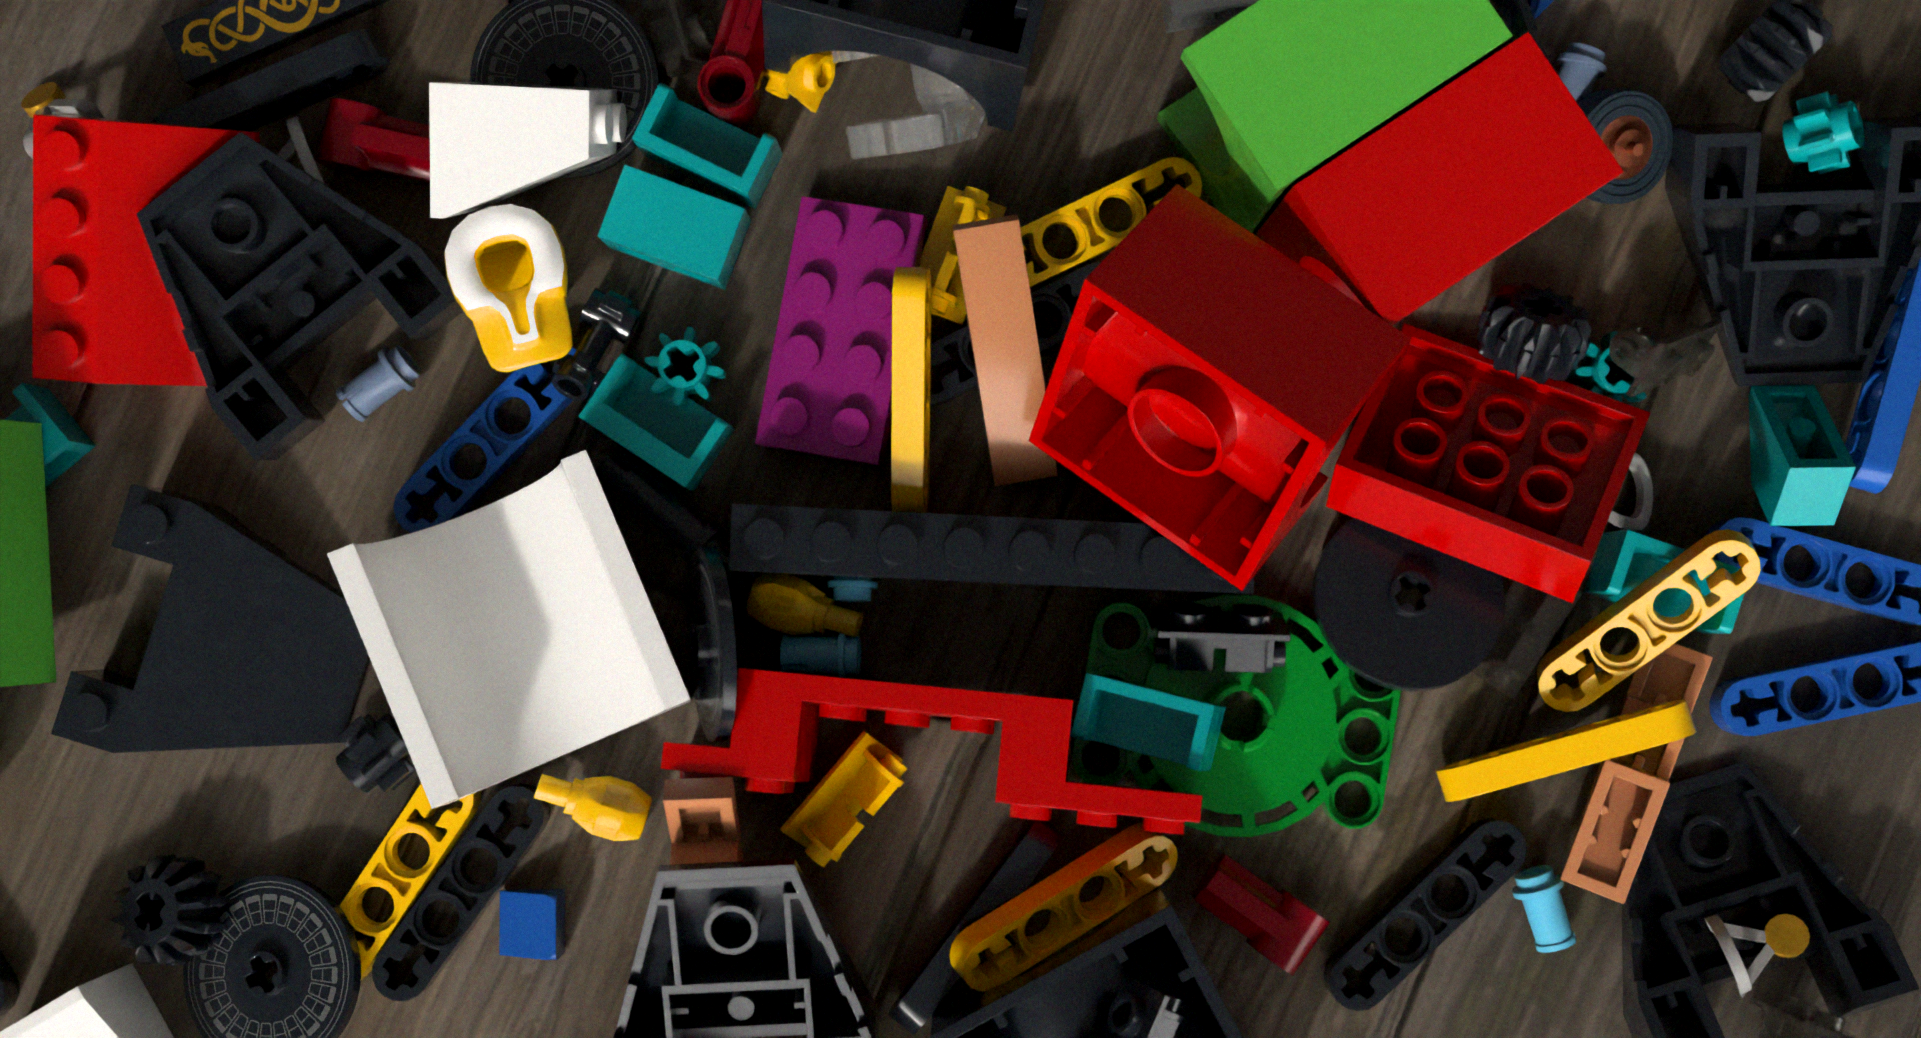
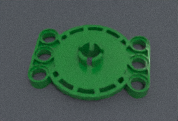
(1290, 747)

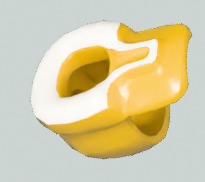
(512, 285)

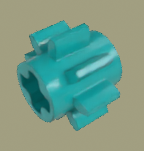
(1823, 133)
(703, 367)
(1595, 368)

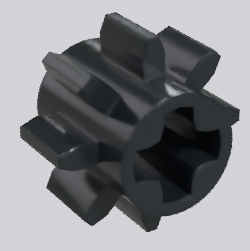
(374, 754)

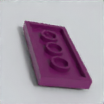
(834, 332)

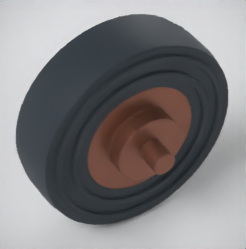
(1636, 135)

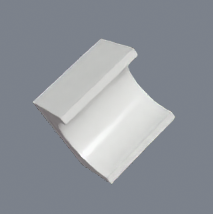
(510, 633)

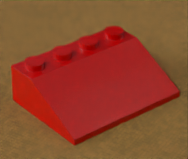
(95, 280)
(1487, 463)

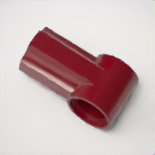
(738, 57)
(368, 141)
(1272, 920)

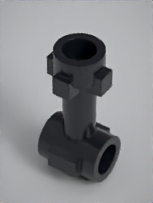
(608, 318)

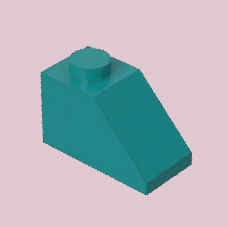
(1796, 456)

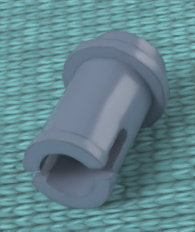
(1580, 69)
(379, 382)

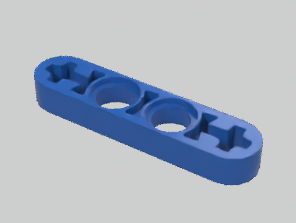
(1888, 393)
(483, 430)
(1829, 569)
(1836, 688)

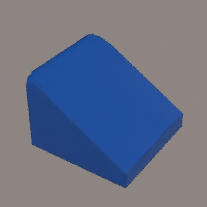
(532, 923)

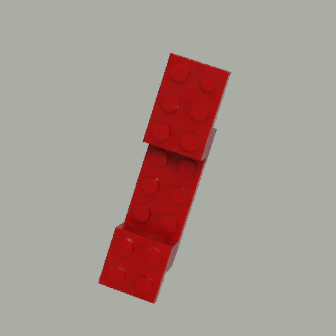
(779, 726)

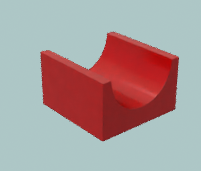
(1445, 185)
(1209, 383)

